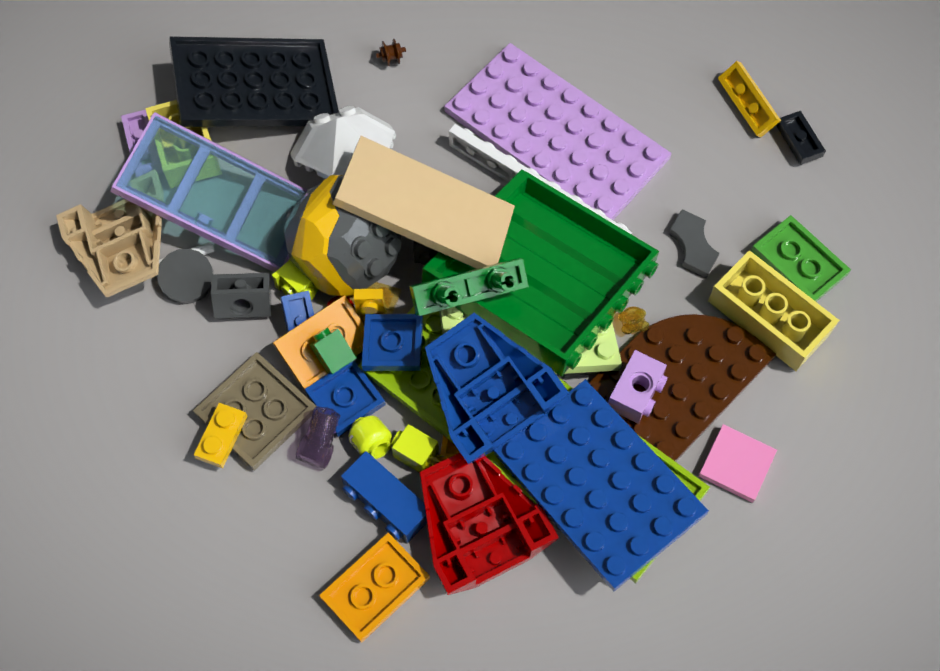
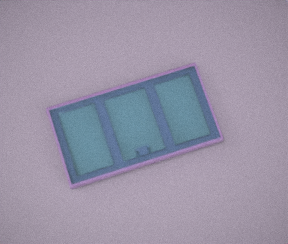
(209, 191)

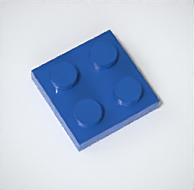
(392, 342)
(348, 394)

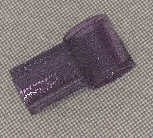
(317, 445)

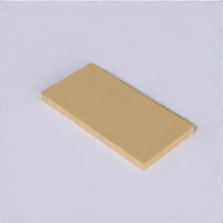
(424, 204)

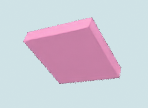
(737, 463)

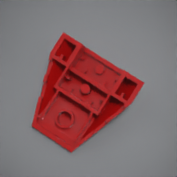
(479, 522)

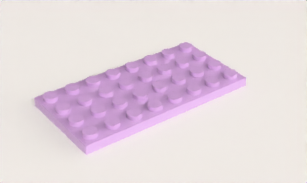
(557, 131)

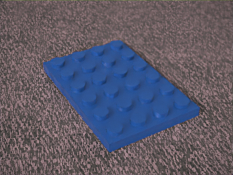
(601, 485)

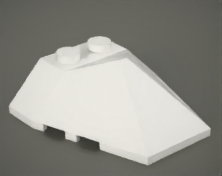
(331, 140)

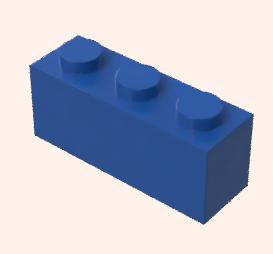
(384, 497)

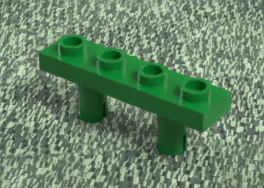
(468, 286)

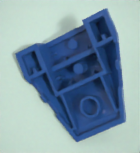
(489, 386)

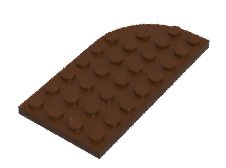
(705, 369)

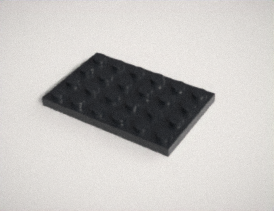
(251, 81)

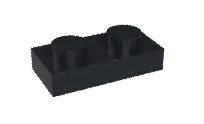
(800, 137)

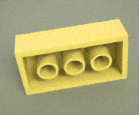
(772, 310)

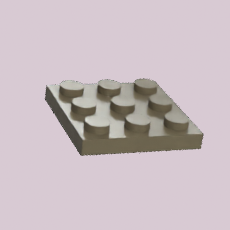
(272, 408)

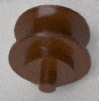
(390, 52)

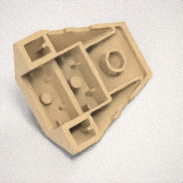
(114, 243)

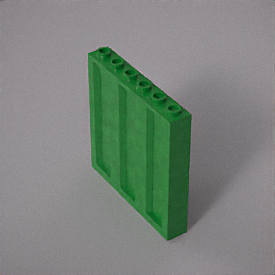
(575, 271)

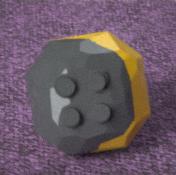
(337, 246)

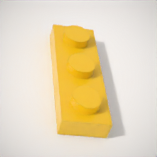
(749, 99)

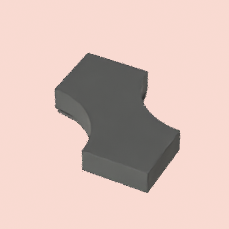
(698, 254)

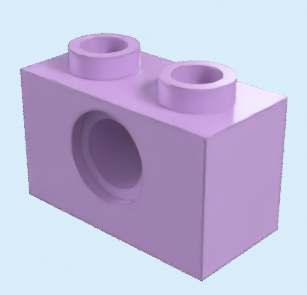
(642, 371)

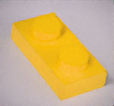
(369, 302)
(220, 435)

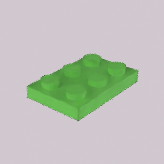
(801, 258)

